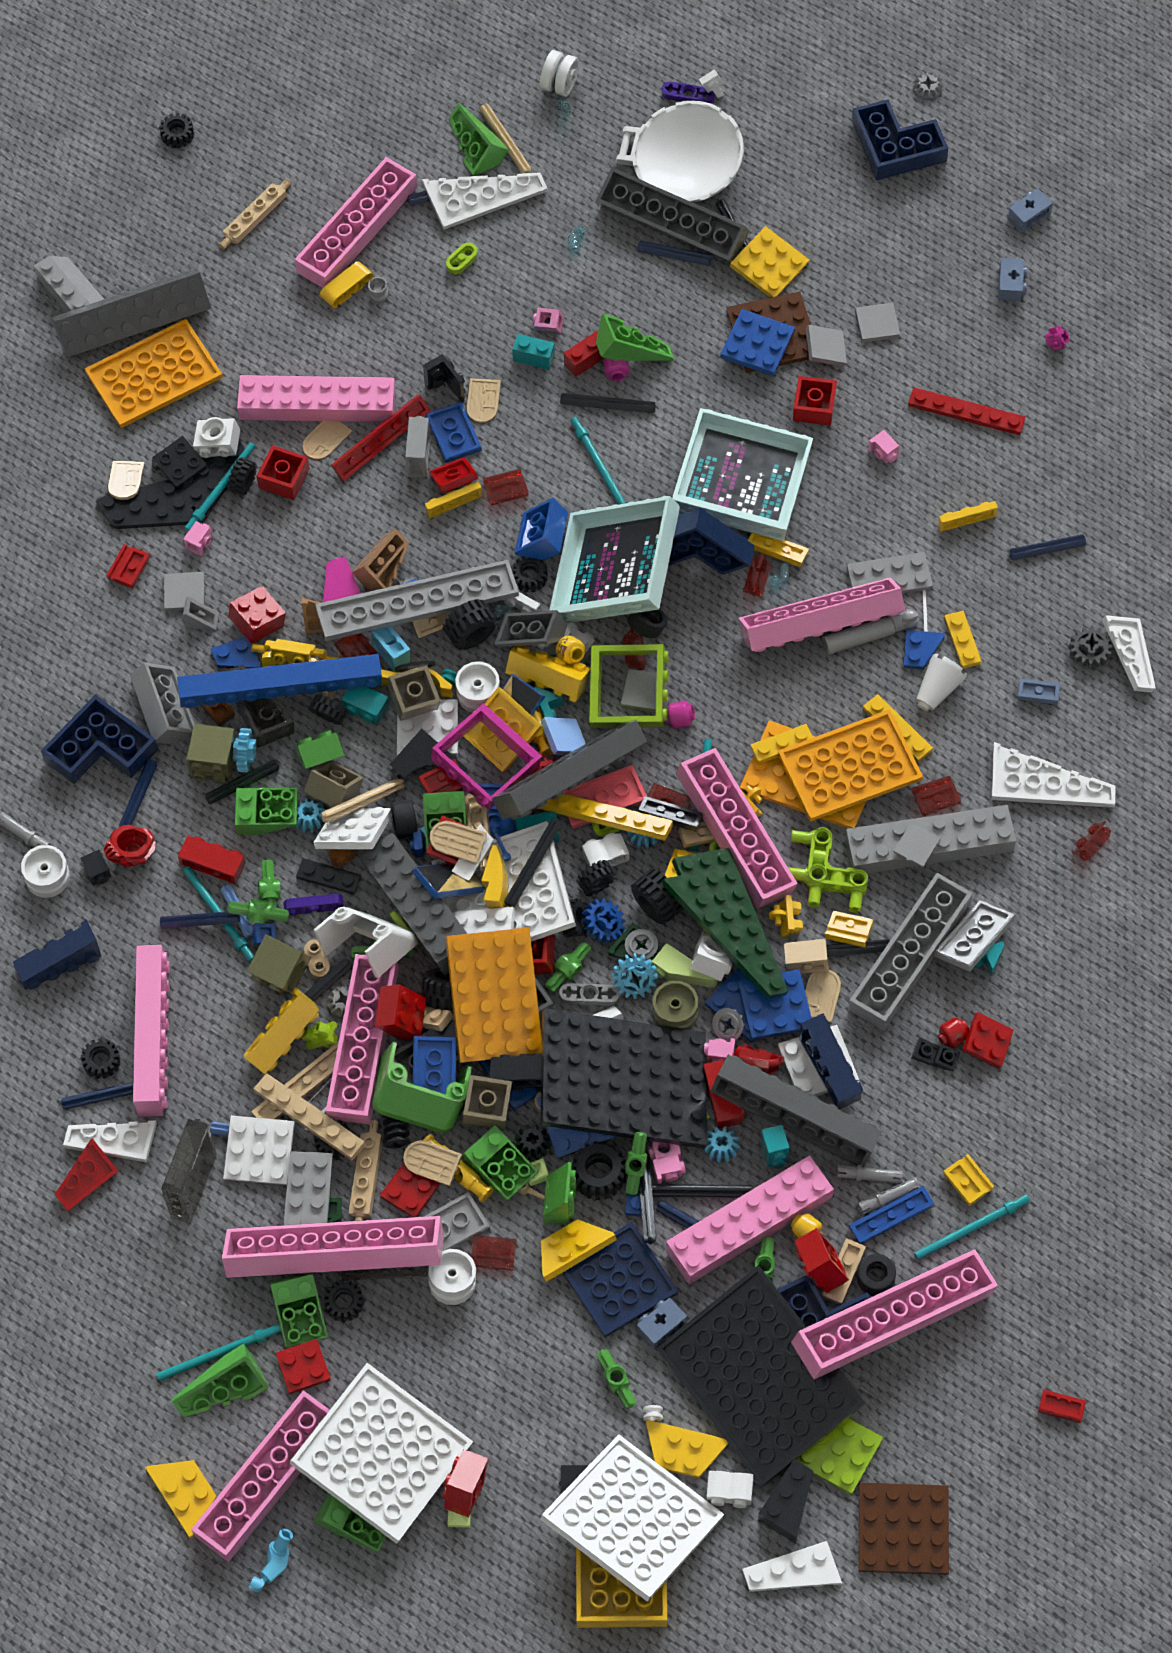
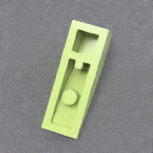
(676, 966)

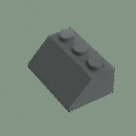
(531, 628)

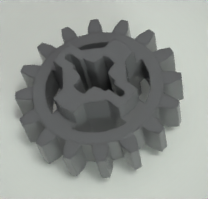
(1081, 647)

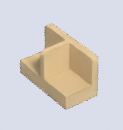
(807, 956)

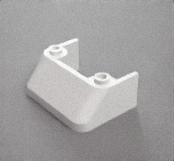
(390, 944)

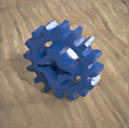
(603, 920)

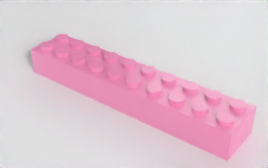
(333, 1246)
(894, 1314)

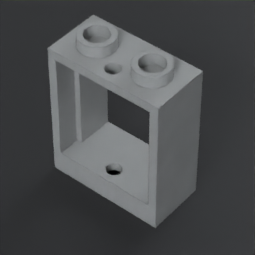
(417, 447)

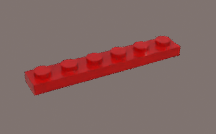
(966, 411)
(379, 438)

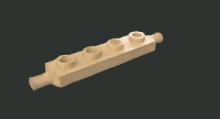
(254, 213)
(475, 815)
(366, 1174)

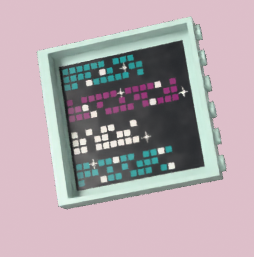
(742, 473)
(615, 559)

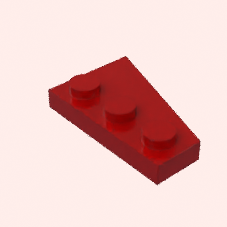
(85, 1176)

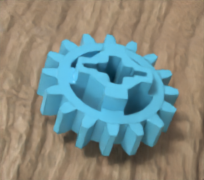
(244, 750)
(643, 972)

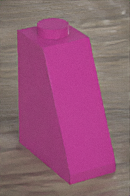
(339, 580)

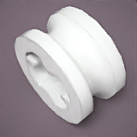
(653, 1413)

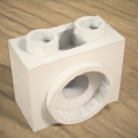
(216, 437)
(710, 958)

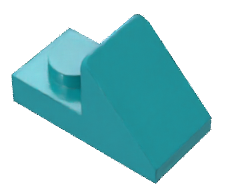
(549, 703)
(991, 958)

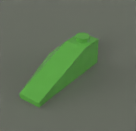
(479, 144)
(628, 344)
(228, 1379)

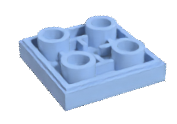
(562, 734)

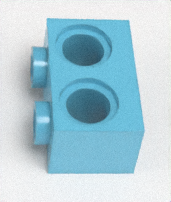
(390, 646)

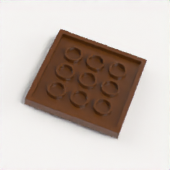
(785, 309)
(904, 1528)

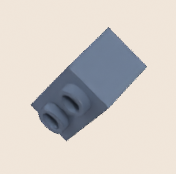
(1030, 210)
(1011, 279)
(656, 1333)

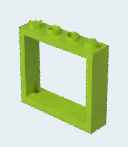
(595, 685)

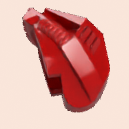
(130, 846)
(765, 1060)

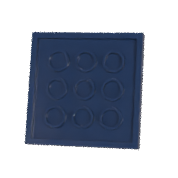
(620, 1281)

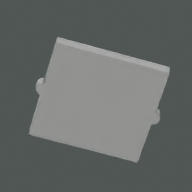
(916, 845)

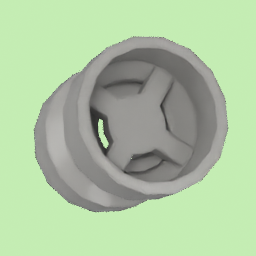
(378, 289)

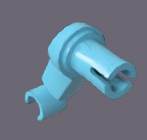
(276, 1560)

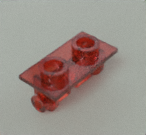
(757, 575)
(632, 661)
(1086, 845)

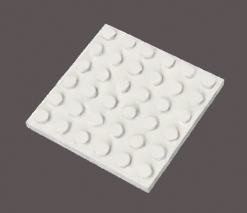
(545, 900)
(381, 1453)
(632, 1517)

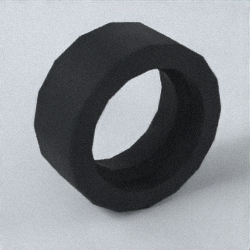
(645, 628)

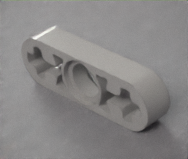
(573, 999)

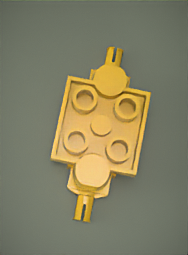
(289, 652)

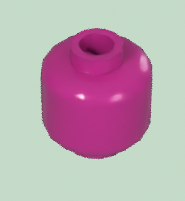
(616, 369)
(680, 714)

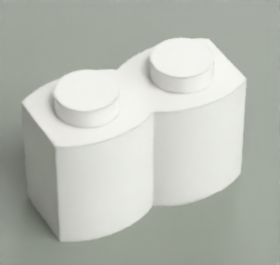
(609, 848)
(729, 1488)

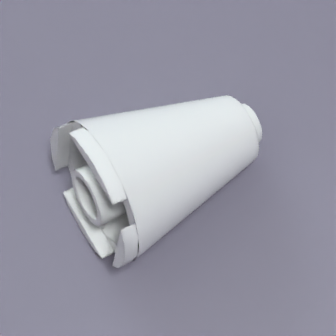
(939, 681)

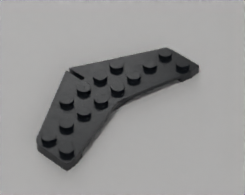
(164, 503)

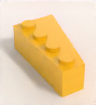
(548, 671)
(282, 1031)

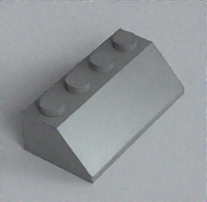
(66, 283)
(160, 703)

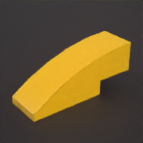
(495, 880)

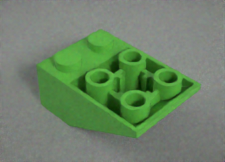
(320, 750)
(443, 804)
(265, 810)
(499, 1163)
(560, 1195)
(298, 1309)
(346, 1523)

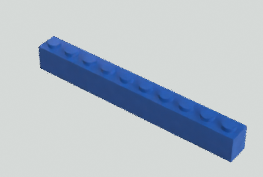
(279, 681)

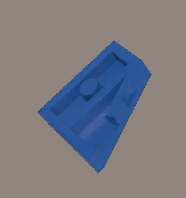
(920, 648)
(235, 654)

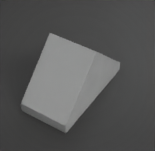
(199, 616)

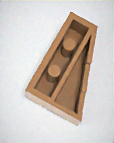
(382, 562)

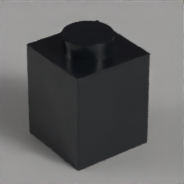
(96, 868)

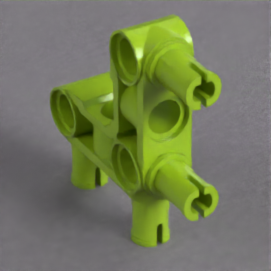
(832, 879)

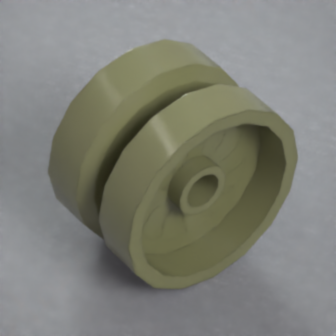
(675, 1005)

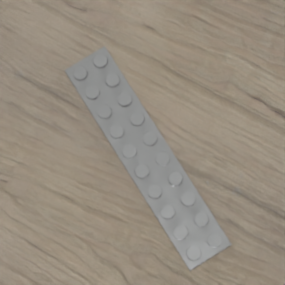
(415, 600)

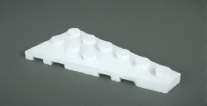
(475, 196)
(1039, 781)

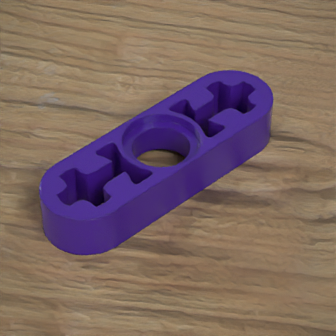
(683, 88)
(313, 903)

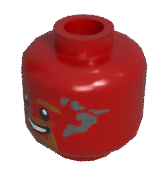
(953, 1032)

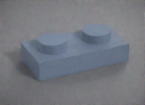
(1038, 691)

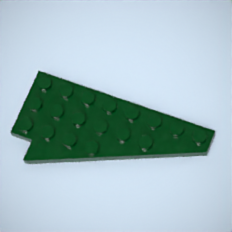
(718, 901)

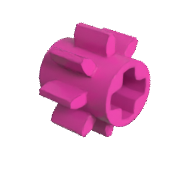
(1057, 338)

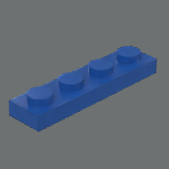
(891, 1215)

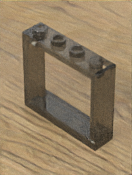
(189, 1171)

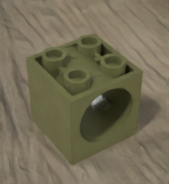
(211, 753)
(278, 965)

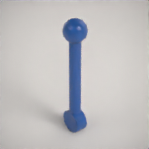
(506, 856)

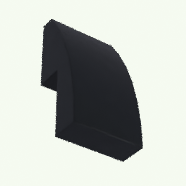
(934, 1055)

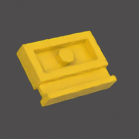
(849, 929)
(968, 1180)

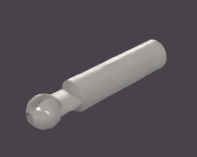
(869, 631)

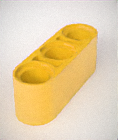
(345, 284)

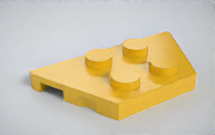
(572, 1246)
(683, 1449)
(183, 1490)

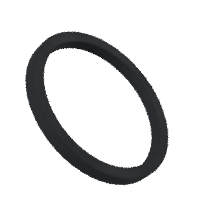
(398, 668)

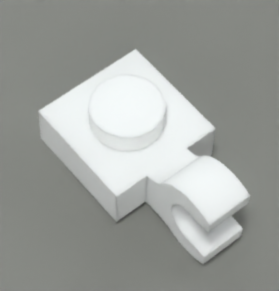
(712, 82)

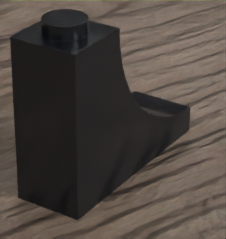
(417, 755)

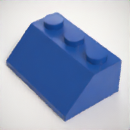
(542, 530)

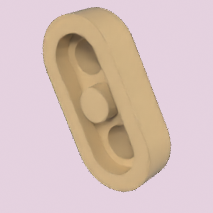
(317, 958)

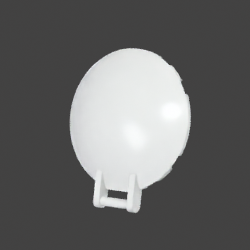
(685, 150)

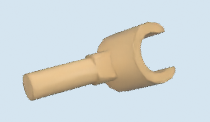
(527, 1189)

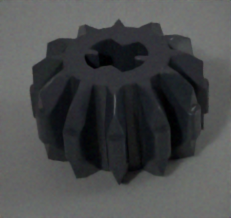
(539, 1137)

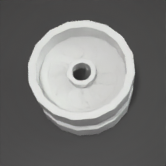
(559, 73)
(475, 684)
(45, 871)
(453, 1279)

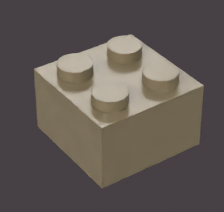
(413, 692)
(333, 783)
(487, 1102)

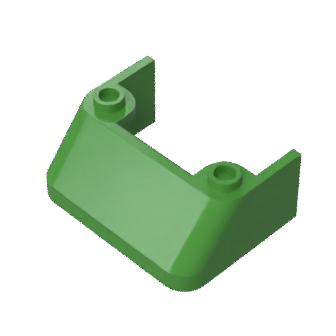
(414, 1103)

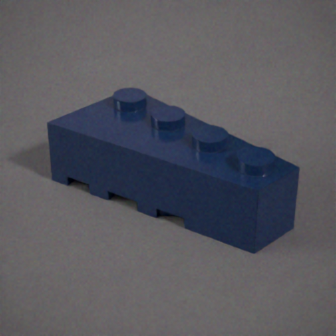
(58, 957)
(830, 1061)

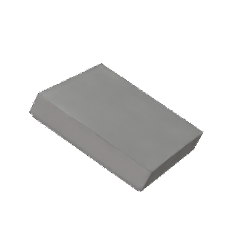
(877, 322)
(826, 345)
(182, 585)
(640, 691)

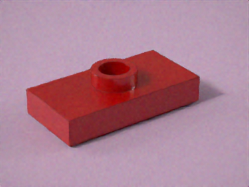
(1062, 1406)

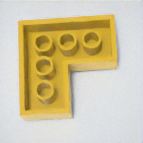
(608, 1602)

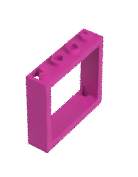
(504, 733)

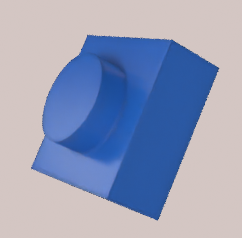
(416, 844)
(260, 930)
(633, 1205)

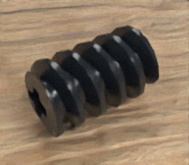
(395, 1133)

